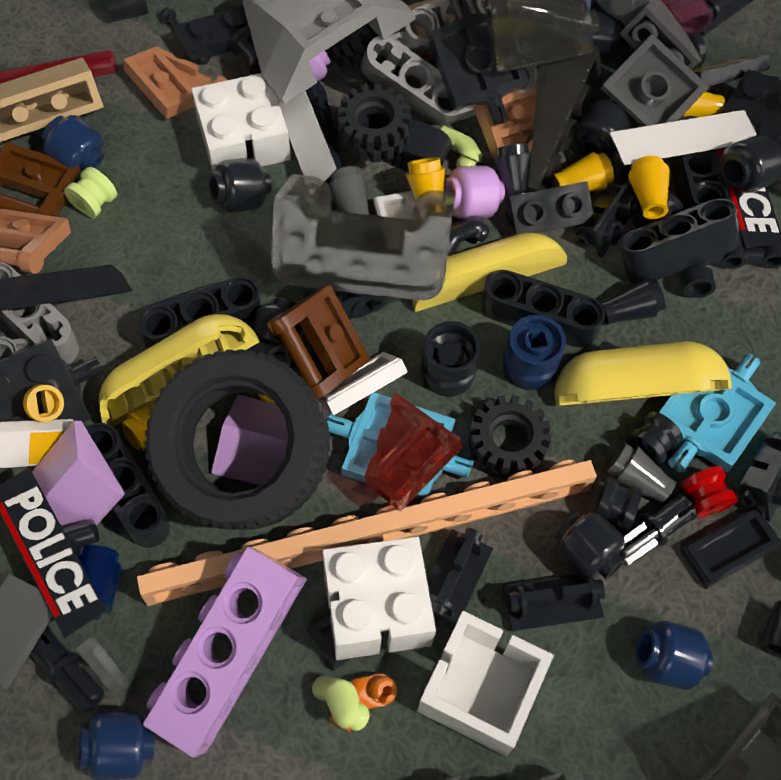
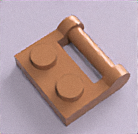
(33, 234)

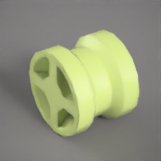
(90, 192)

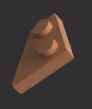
(166, 79)
(518, 129)

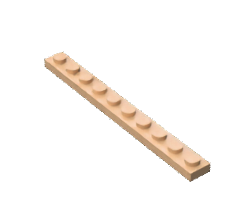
(434, 513)

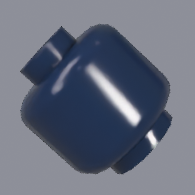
(73, 142)
(674, 655)
(115, 746)

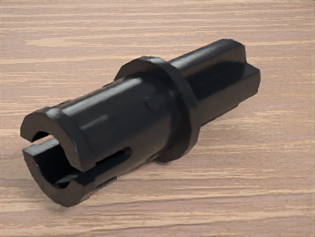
(656, 528)
(66, 671)

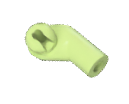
(465, 146)
(342, 702)

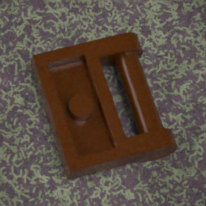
(36, 176)
(329, 335)

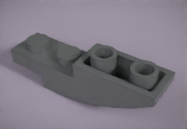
(652, 17)

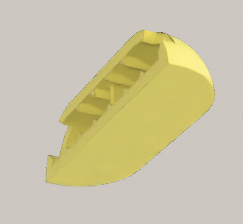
(519, 253)
(641, 373)
(140, 379)

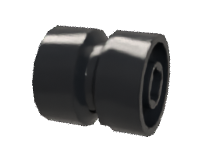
(450, 358)

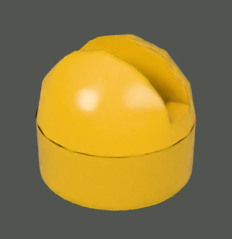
(51, 399)

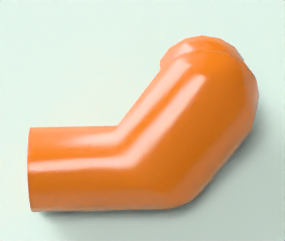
(373, 691)

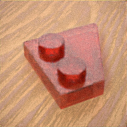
(408, 453)

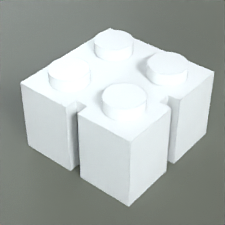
(240, 112)
(378, 591)
(483, 690)

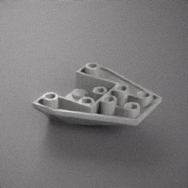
(297, 30)

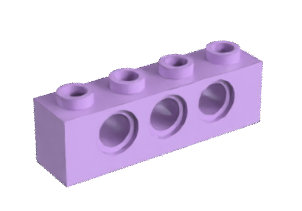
(171, 709)

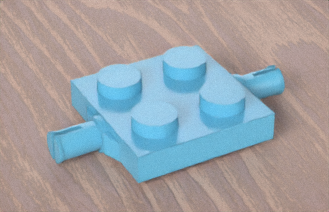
(719, 422)
(364, 434)

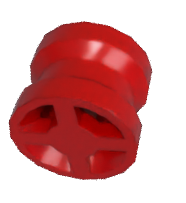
(709, 491)

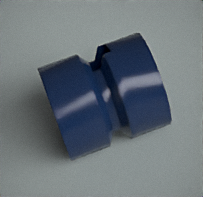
(533, 352)

